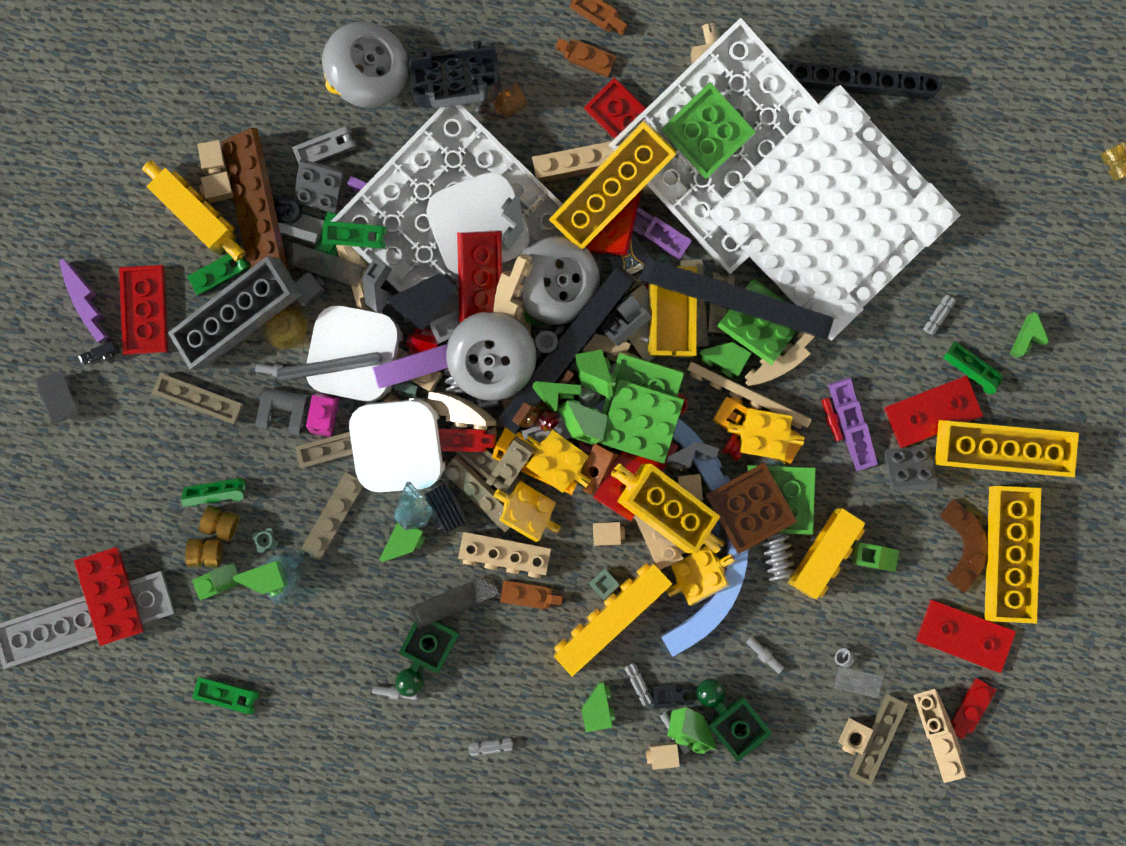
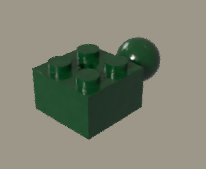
(409, 680)
(712, 694)

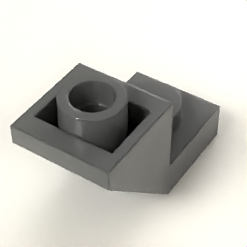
(513, 214)
(372, 281)
(684, 457)

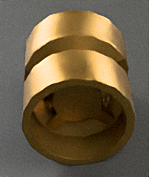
(221, 523)
(202, 552)

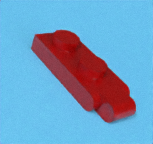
(465, 440)
(972, 708)

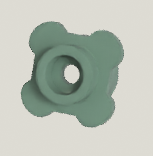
(262, 546)

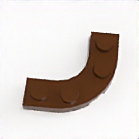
(530, 413)
(974, 541)

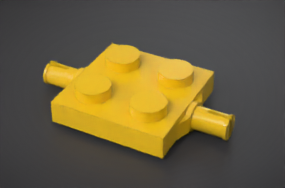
(765, 434)
(557, 461)
(527, 511)
(700, 575)

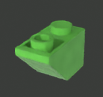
(727, 357)
(594, 372)
(583, 422)
(875, 556)
(596, 710)
(691, 730)

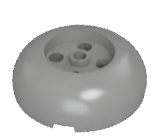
(362, 84)
(544, 302)
(510, 340)

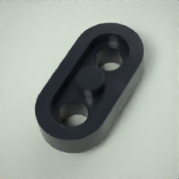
(283, 209)

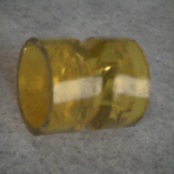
(1116, 160)

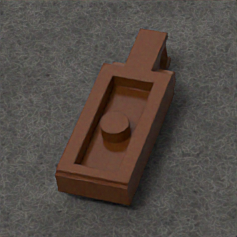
(599, 14)
(587, 56)
(528, 595)

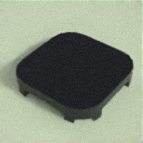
(455, 76)

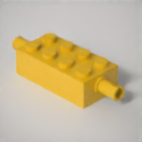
(188, 207)
(668, 508)

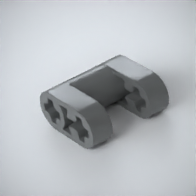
(286, 401)

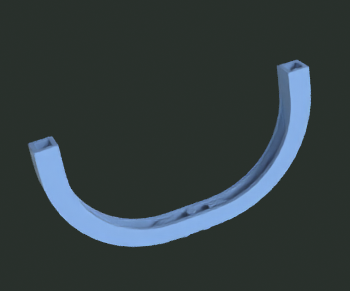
(720, 603)

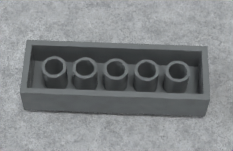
(235, 313)

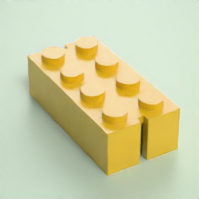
(672, 322)
(826, 553)

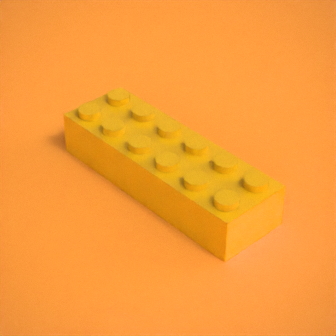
(613, 185)
(1006, 448)
(1013, 554)
(611, 619)

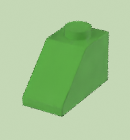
(402, 542)
(264, 579)

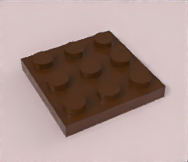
(751, 508)

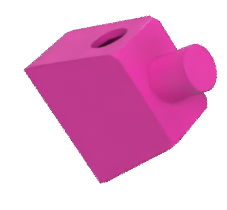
(322, 414)

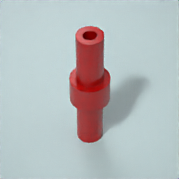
(832, 419)

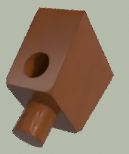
(602, 460)

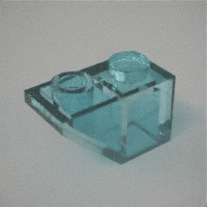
(412, 509)

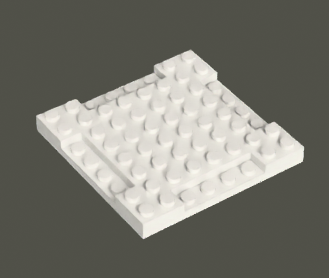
(765, 98)
(439, 155)
(833, 211)

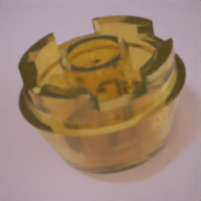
(285, 328)

